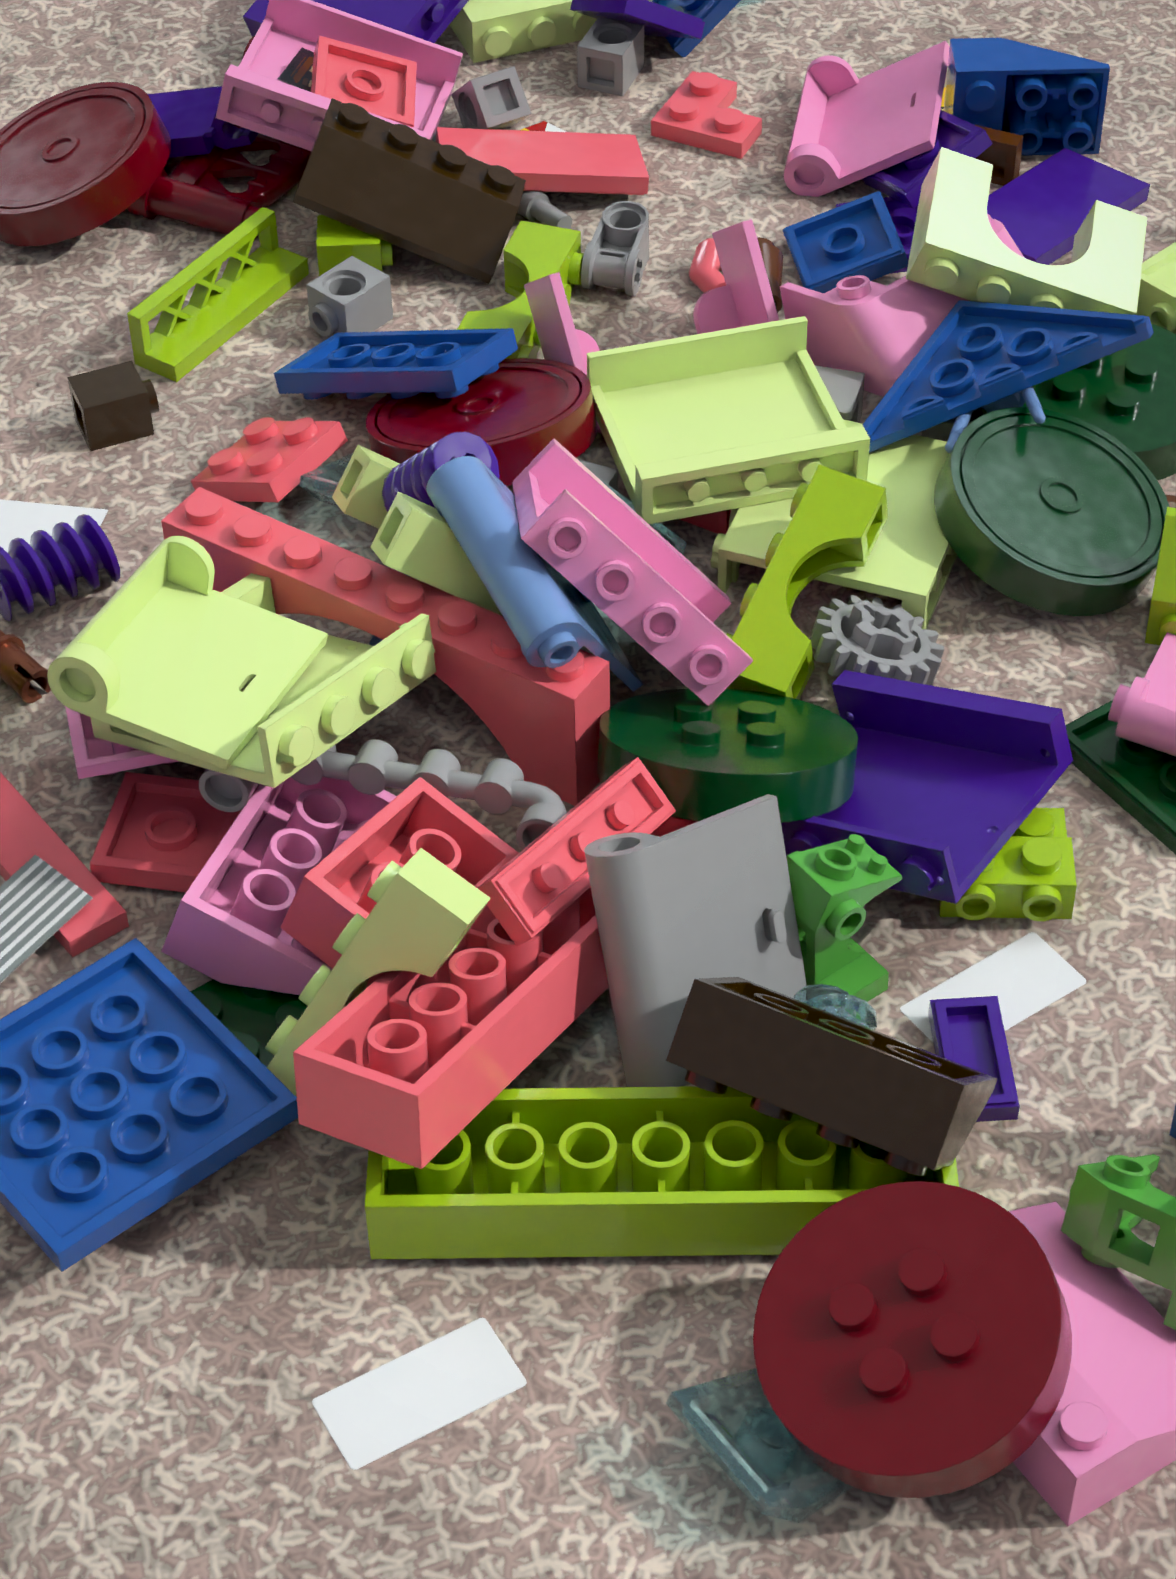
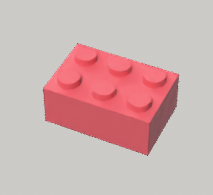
(411, 821)

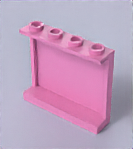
(264, 104)
(627, 570)

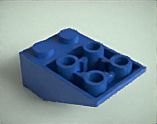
(1028, 92)

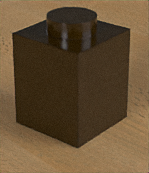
(113, 405)

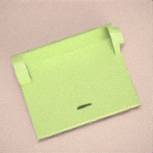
(177, 655)

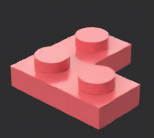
(701, 117)

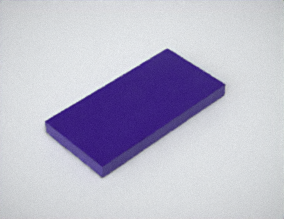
(1053, 199)

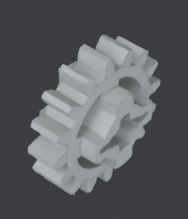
(875, 641)

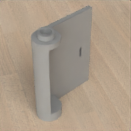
(687, 910)

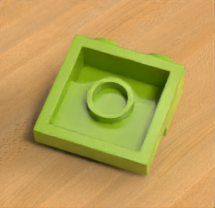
(1027, 877)

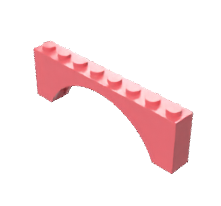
(537, 714)

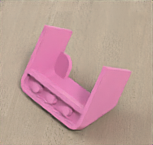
(740, 303)
(872, 324)

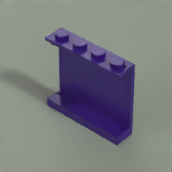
(938, 778)

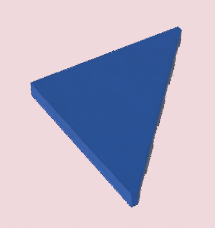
(991, 353)

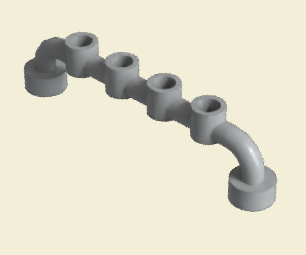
(378, 768)

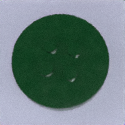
(1127, 397)
(1051, 511)
(733, 751)

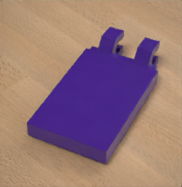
(192, 122)

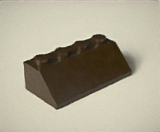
(410, 190)
(828, 1072)

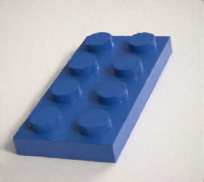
(397, 363)

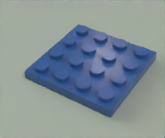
(121, 1102)

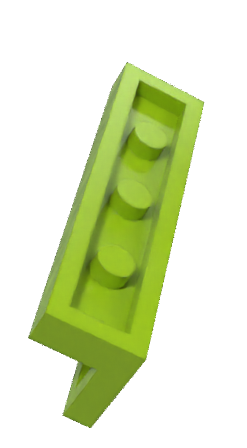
(215, 308)

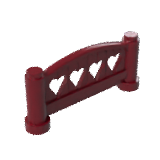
(199, 199)

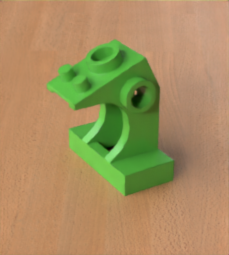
(829, 897)
(1108, 1203)

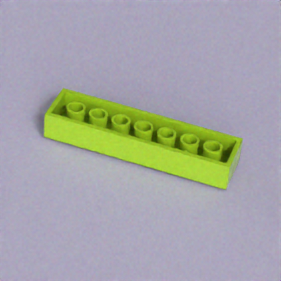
(618, 1179)

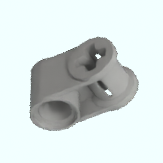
(618, 249)

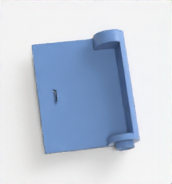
(533, 597)

